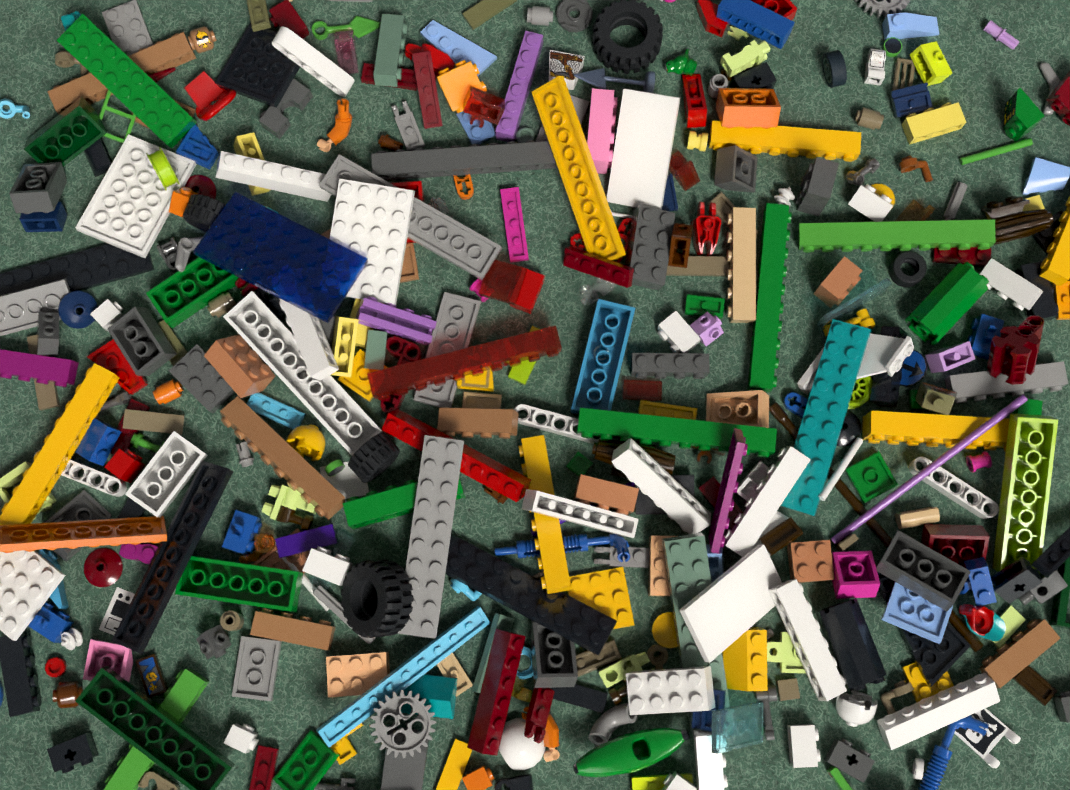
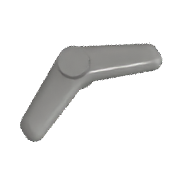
(1052, 80)
(184, 248)

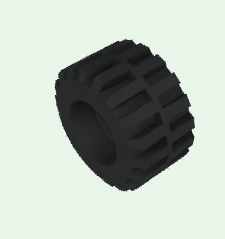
(202, 211)
(373, 457)

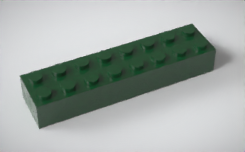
(154, 731)

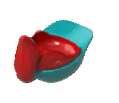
(983, 622)

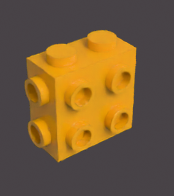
(457, 82)

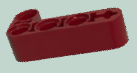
(402, 355)

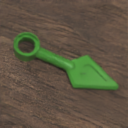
(360, 26)

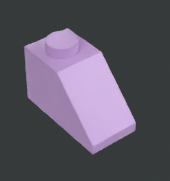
(950, 357)

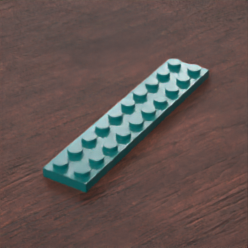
(827, 411)

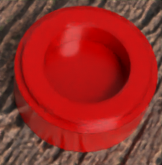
(55, 667)

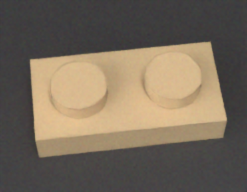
(452, 668)

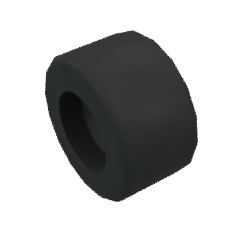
(902, 279)

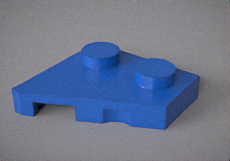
(197, 148)

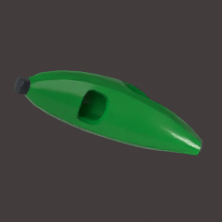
(630, 752)

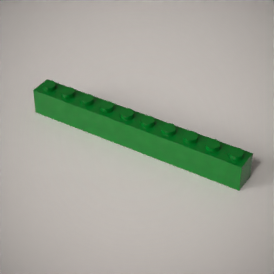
(768, 297)
(673, 431)

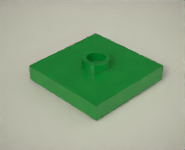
(871, 477)

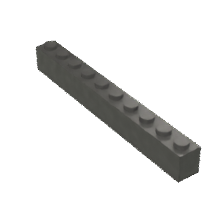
(463, 160)

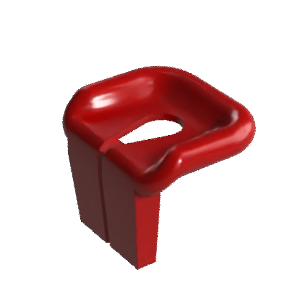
(204, 91)

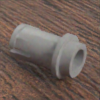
(244, 454)

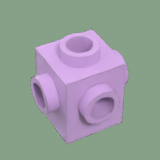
(707, 328)

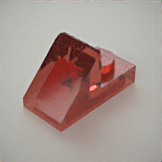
(683, 171)

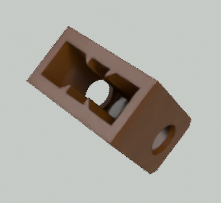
(680, 239)

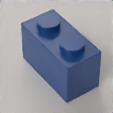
(98, 442)

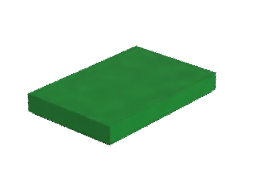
(306, 764)

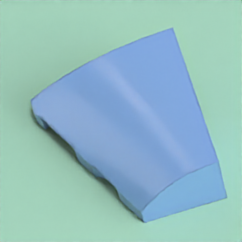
(1046, 176)

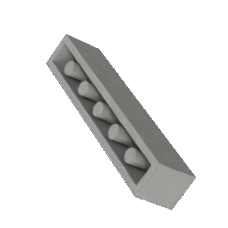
(982, 385)

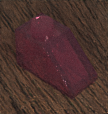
(346, 51)

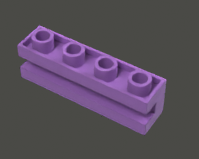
(395, 321)

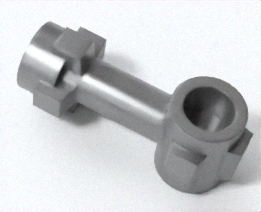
(857, 178)

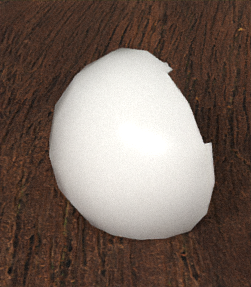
(517, 749)

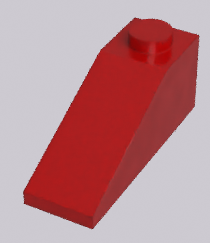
(694, 101)

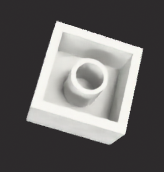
(327, 566)

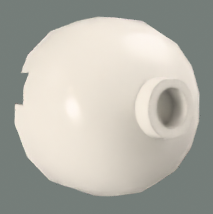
(855, 708)

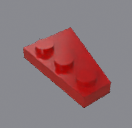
(112, 359)

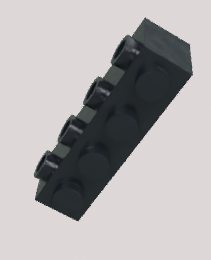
(884, 387)

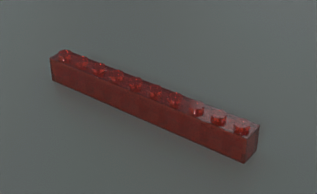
(464, 362)

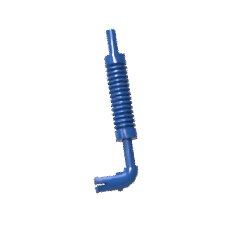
(570, 544)
(942, 754)

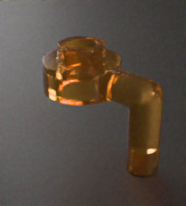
(261, 547)

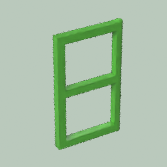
(105, 107)

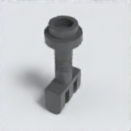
(343, 786)

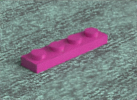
(514, 224)

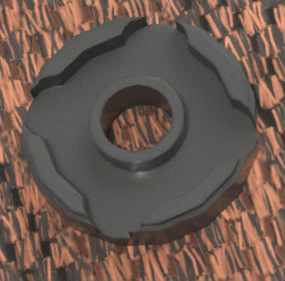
(574, 24)

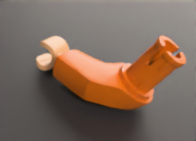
(342, 127)
(551, 737)

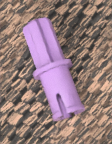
(1000, 34)

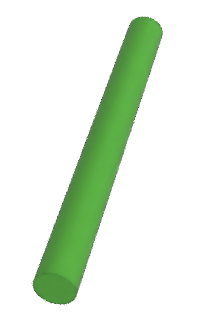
(996, 151)

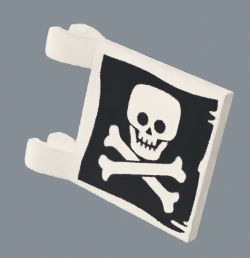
(984, 744)

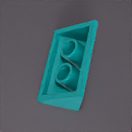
(438, 692)

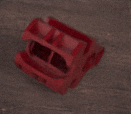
(1016, 350)

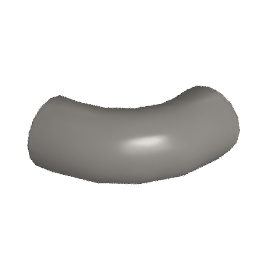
(609, 722)

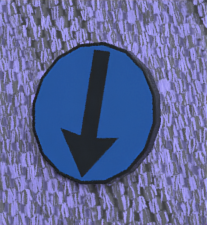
(913, 369)

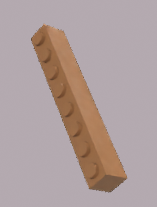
(151, 60)
(282, 458)

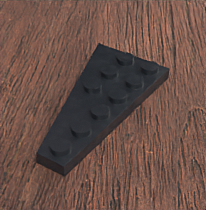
(930, 657)

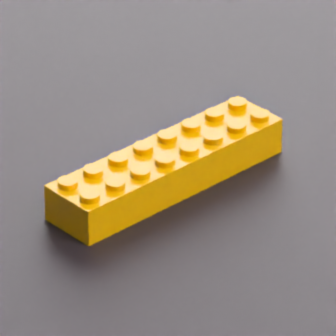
(931, 429)

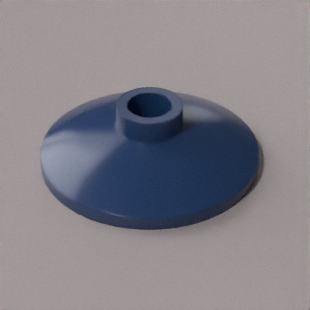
(68, 307)

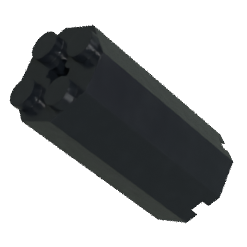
(852, 644)

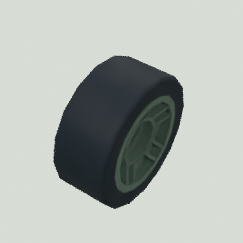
(834, 68)

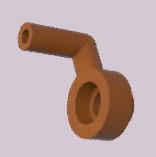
(909, 164)

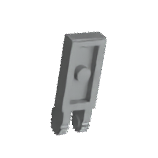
(408, 128)
(638, 557)

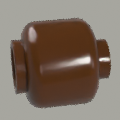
(67, 694)

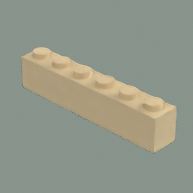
(742, 265)

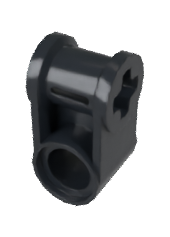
(520, 782)

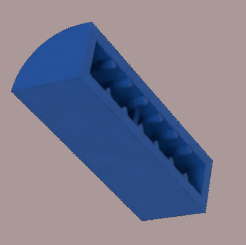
(756, 21)

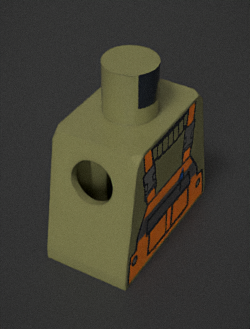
(935, 398)

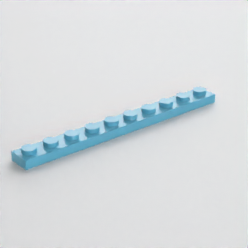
(403, 676)

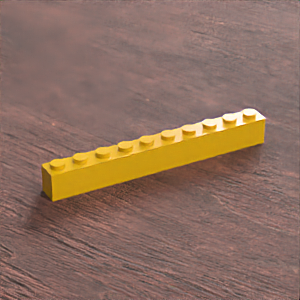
(59, 447)

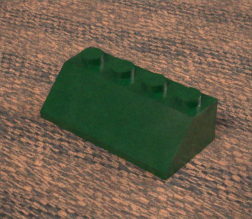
(66, 134)

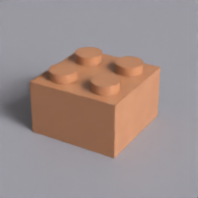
(837, 283)
(810, 561)

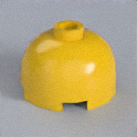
(307, 441)

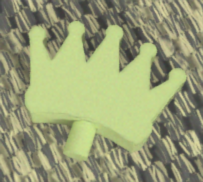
(737, 33)

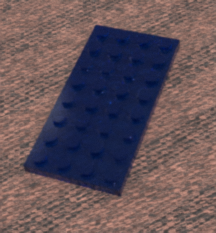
(281, 257)

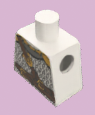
(565, 65)

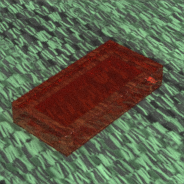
(642, 390)

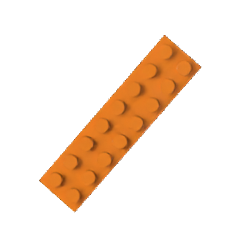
(82, 533)

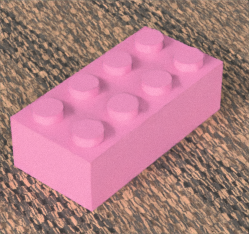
(602, 128)

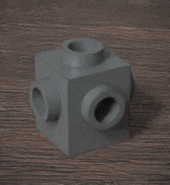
(214, 642)

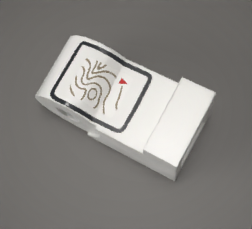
(875, 67)

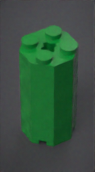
(947, 303)

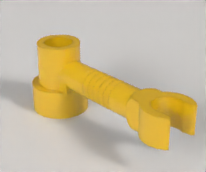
(863, 319)

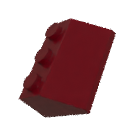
(956, 541)

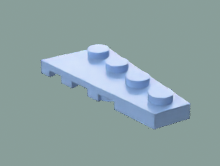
(456, 46)

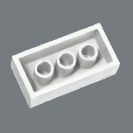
(166, 474)
(670, 690)

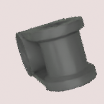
(168, 252)

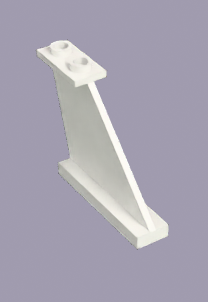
(880, 356)

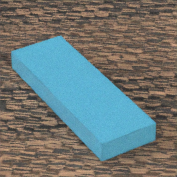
(275, 410)

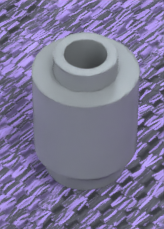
(539, 15)
(716, 82)

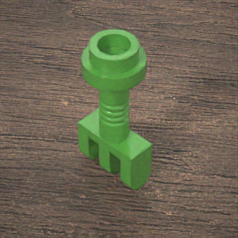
(137, 440)

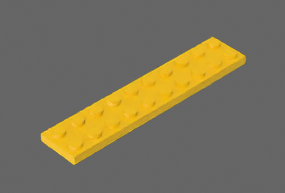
(577, 170)

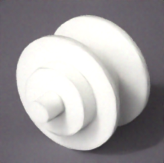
(785, 196)
(71, 639)

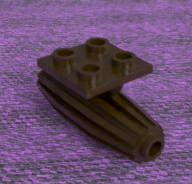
(1013, 222)
(604, 450)

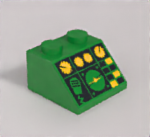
(1020, 115)

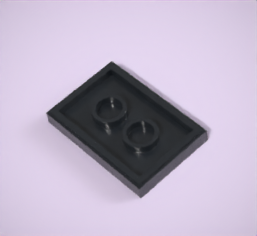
(645, 505)

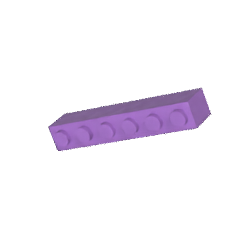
(519, 86)

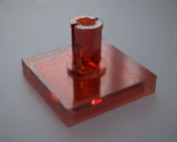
(503, 282)

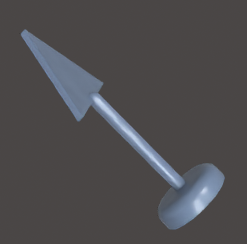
(598, 79)

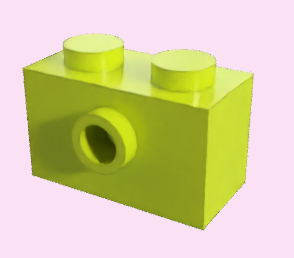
(930, 63)

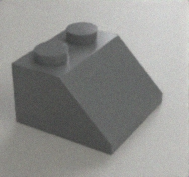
(735, 169)

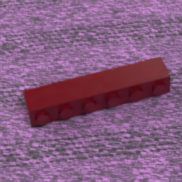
(496, 692)

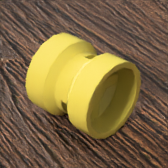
(697, 141)

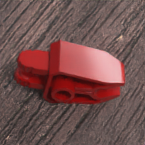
(439, 59)
(705, 229)

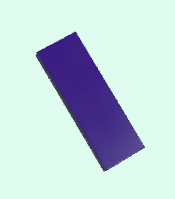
(306, 540)

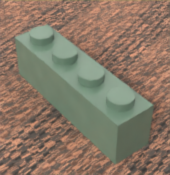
(389, 50)

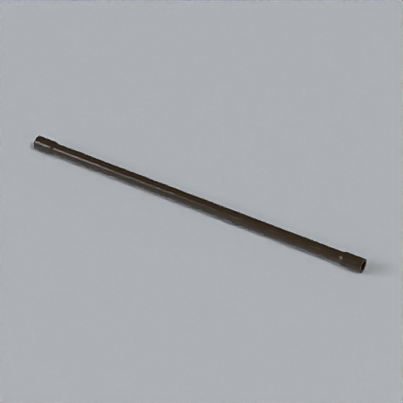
(779, 414)

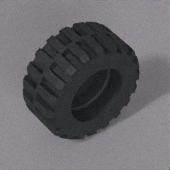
(630, 14)
(393, 595)

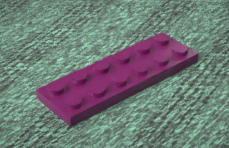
(727, 487)

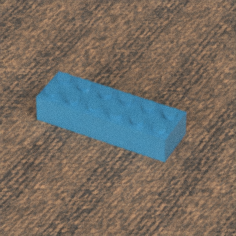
(600, 377)

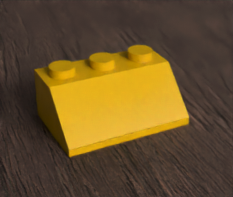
(747, 661)

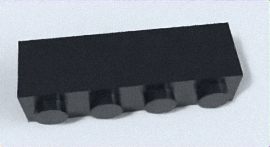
(19, 675)

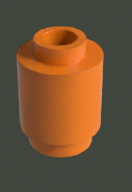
(168, 391)

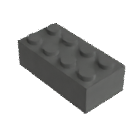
(649, 246)
(923, 571)

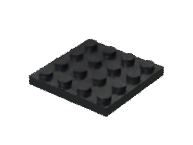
(258, 68)

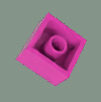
(855, 575)

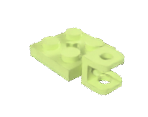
(785, 654)

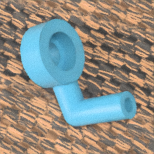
(13, 109)
(458, 587)

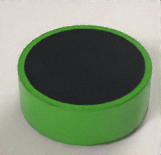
(892, 47)
(334, 467)

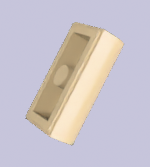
(917, 517)

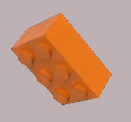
(747, 108)

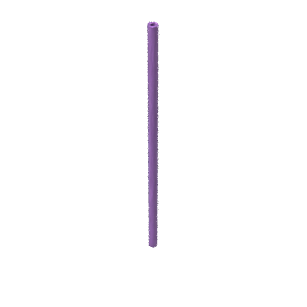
(929, 469)

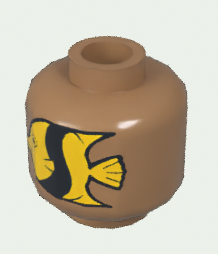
(201, 39)

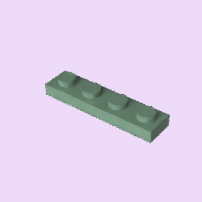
(499, 622)

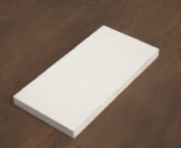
(642, 149)
(732, 603)

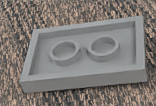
(127, 27)
(256, 668)

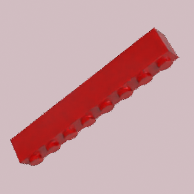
(473, 462)

